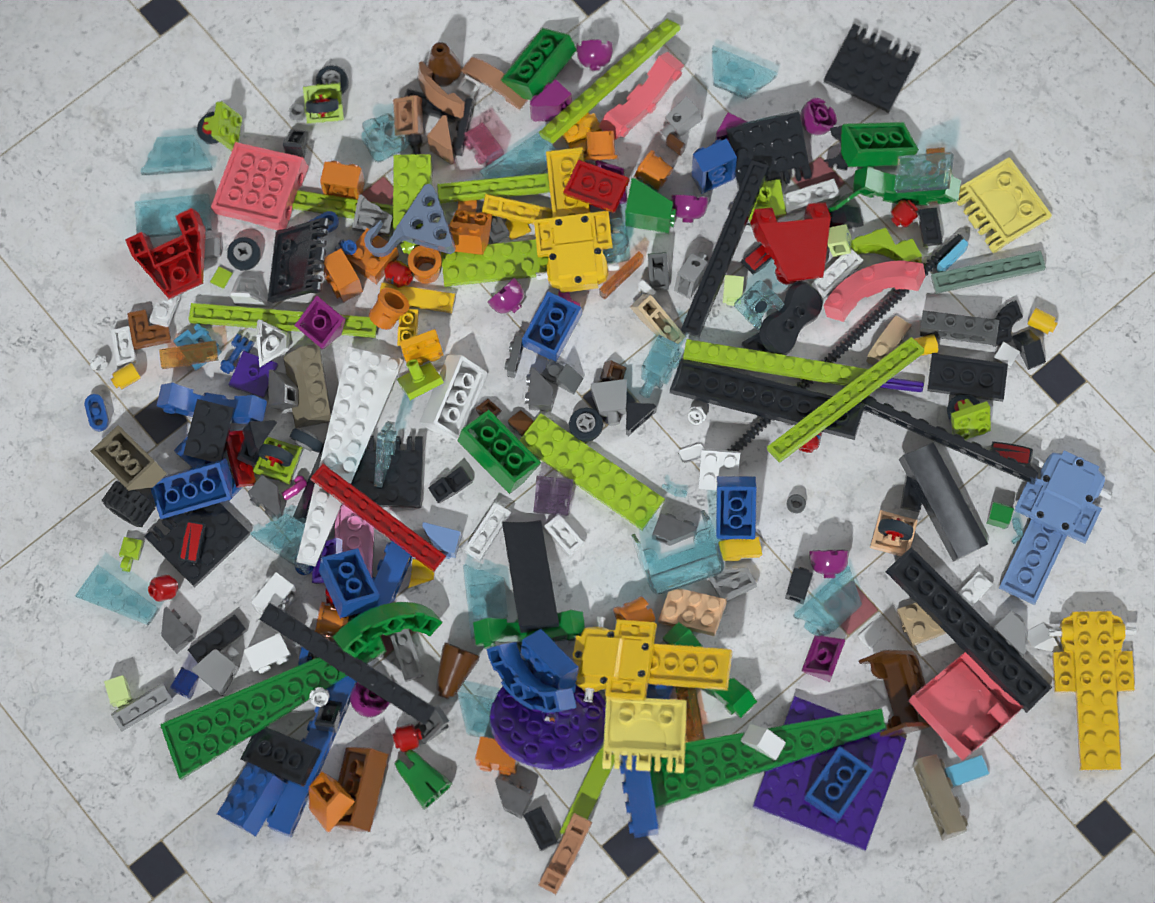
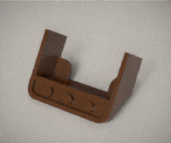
(902, 680)

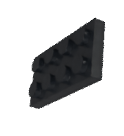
(967, 376)
(281, 755)

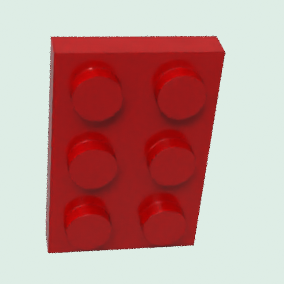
(596, 186)

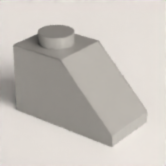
(1013, 631)

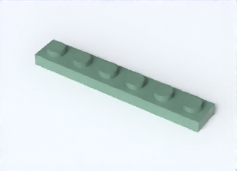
(988, 272)

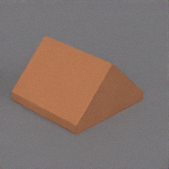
(408, 115)
(440, 141)

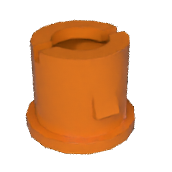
(600, 145)
(653, 171)
(422, 255)
(388, 308)
(635, 611)
(329, 621)

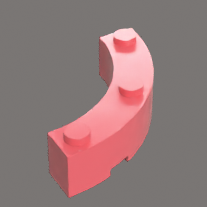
(643, 97)
(872, 281)

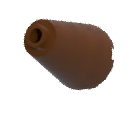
(444, 64)
(454, 669)

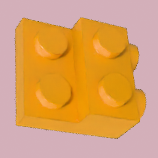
(576, 135)
(422, 347)

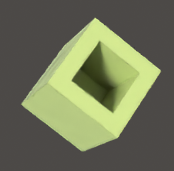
(839, 240)
(732, 289)
(118, 691)

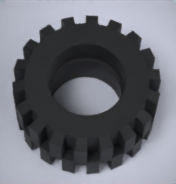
(128, 504)

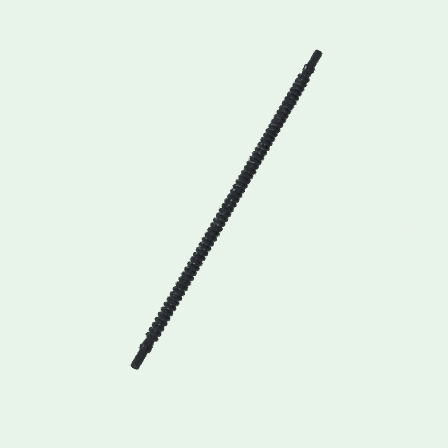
(851, 339)

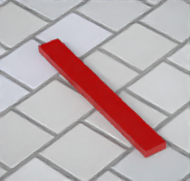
(378, 517)

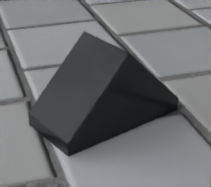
(296, 142)
(846, 215)
(1030, 348)
(637, 415)
(256, 433)
(329, 716)

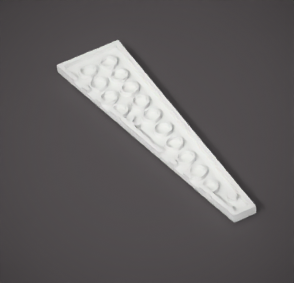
(356, 409)

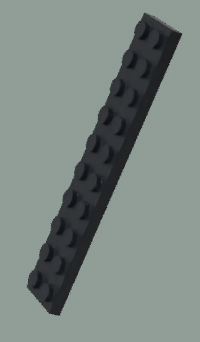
(758, 396)
(968, 629)

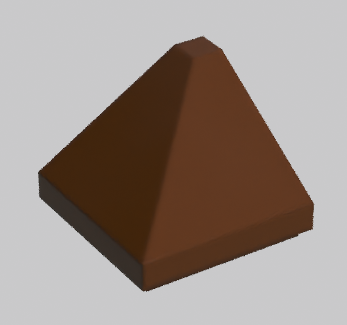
(488, 405)
(520, 422)

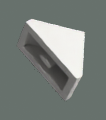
(763, 741)

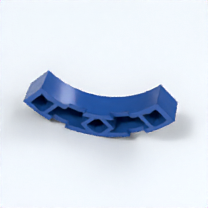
(182, 400)
(524, 685)

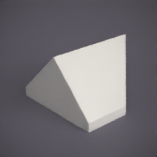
(248, 293)
(270, 342)

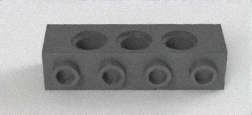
(959, 327)

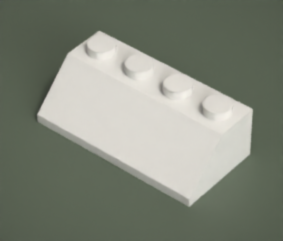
(455, 398)

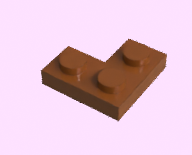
(146, 335)

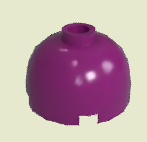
(594, 54)
(817, 118)
(689, 207)
(508, 298)
(829, 561)
(367, 702)

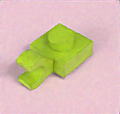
(130, 551)

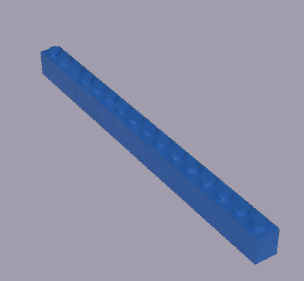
(295, 797)

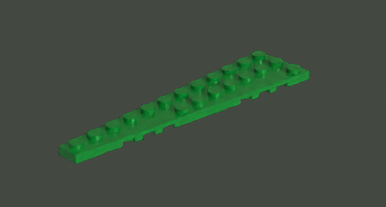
(222, 724)
(726, 759)

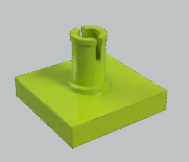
(771, 196)
(419, 379)

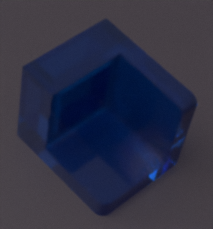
(184, 683)

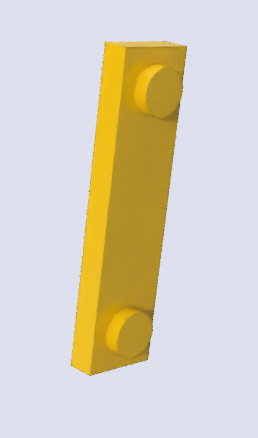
(514, 209)
(425, 298)

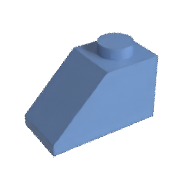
(443, 539)

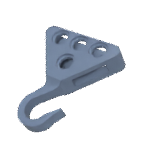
(425, 236)

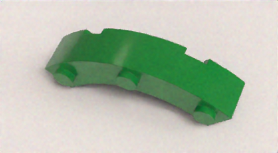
(882, 184)
(385, 620)
(495, 632)
(737, 697)

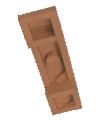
(492, 77)
(447, 102)
(565, 854)

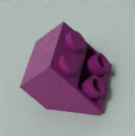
(550, 102)

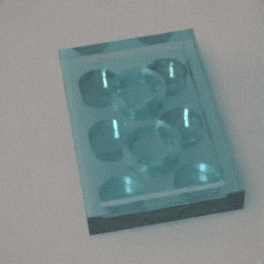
(924, 172)

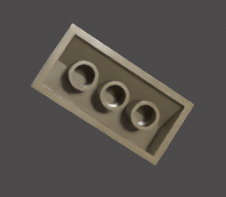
(307, 372)
(127, 460)
(939, 796)

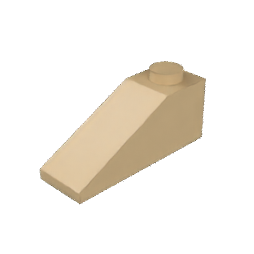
(656, 318)
(889, 340)

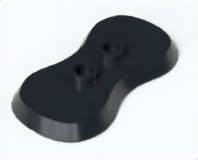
(782, 327)

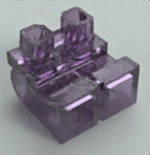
(550, 503)

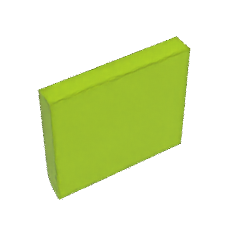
(221, 277)

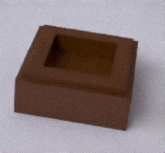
(675, 144)

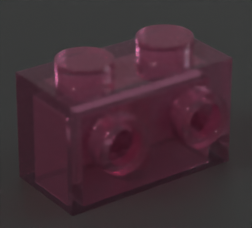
(483, 145)

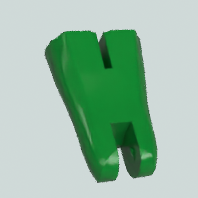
(422, 779)

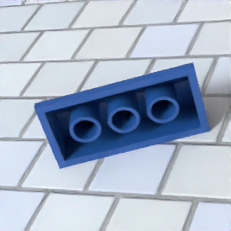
(193, 488)
(641, 800)

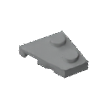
(368, 215)
(732, 582)

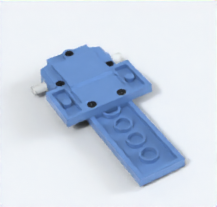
(1058, 508)

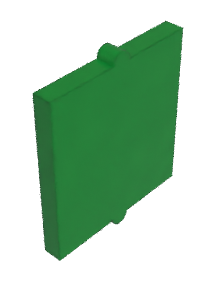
(843, 200)

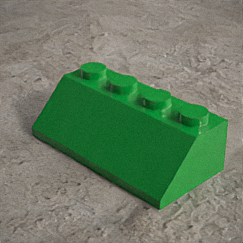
(539, 63)
(876, 143)
(498, 451)

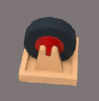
(893, 533)

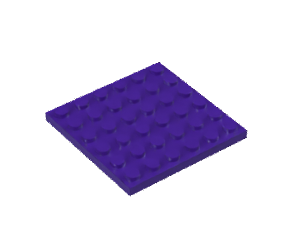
(787, 785)

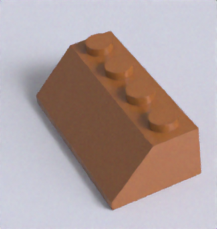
(362, 779)

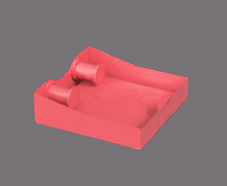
(259, 186)
(964, 706)

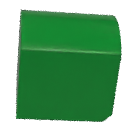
(1000, 515)

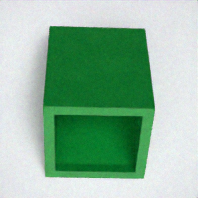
(648, 209)

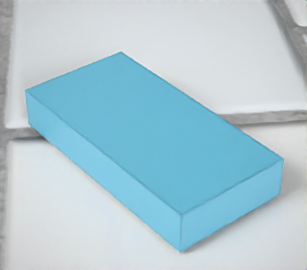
(950, 258)
(967, 771)

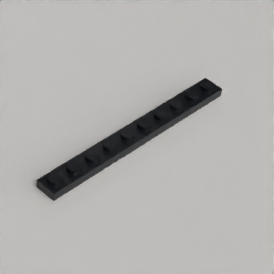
(725, 248)
(951, 441)
(347, 664)

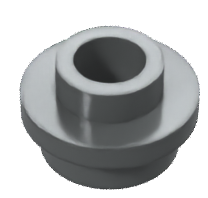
(796, 498)

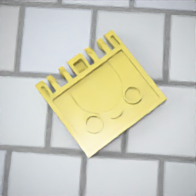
(1004, 202)
(645, 731)

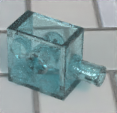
(659, 364)

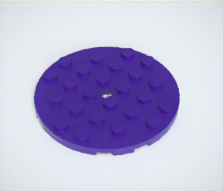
(546, 744)

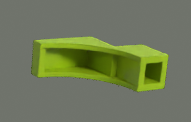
(882, 243)

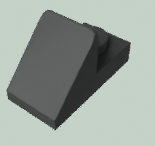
(658, 271)
(562, 376)
(435, 726)

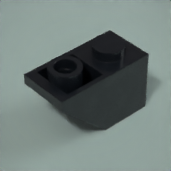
(799, 585)

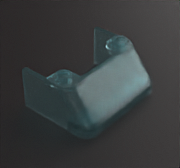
(684, 567)

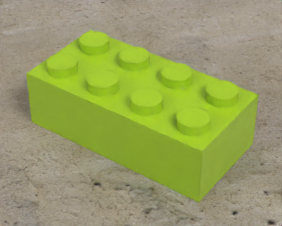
(409, 178)

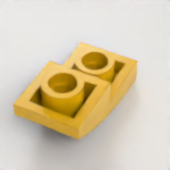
(408, 325)
(740, 548)

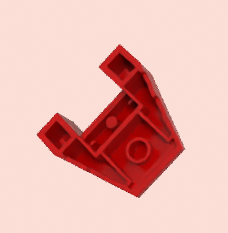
(796, 245)
(177, 263)

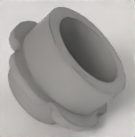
(297, 108)

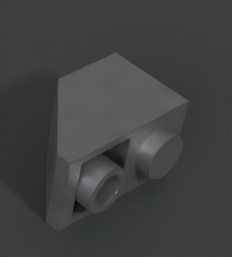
(282, 391)
(540, 392)
(267, 495)
(671, 531)
(174, 632)
(513, 799)

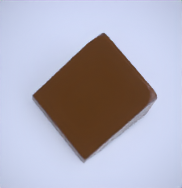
(612, 371)

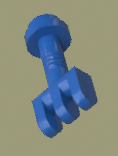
(349, 247)
(227, 366)

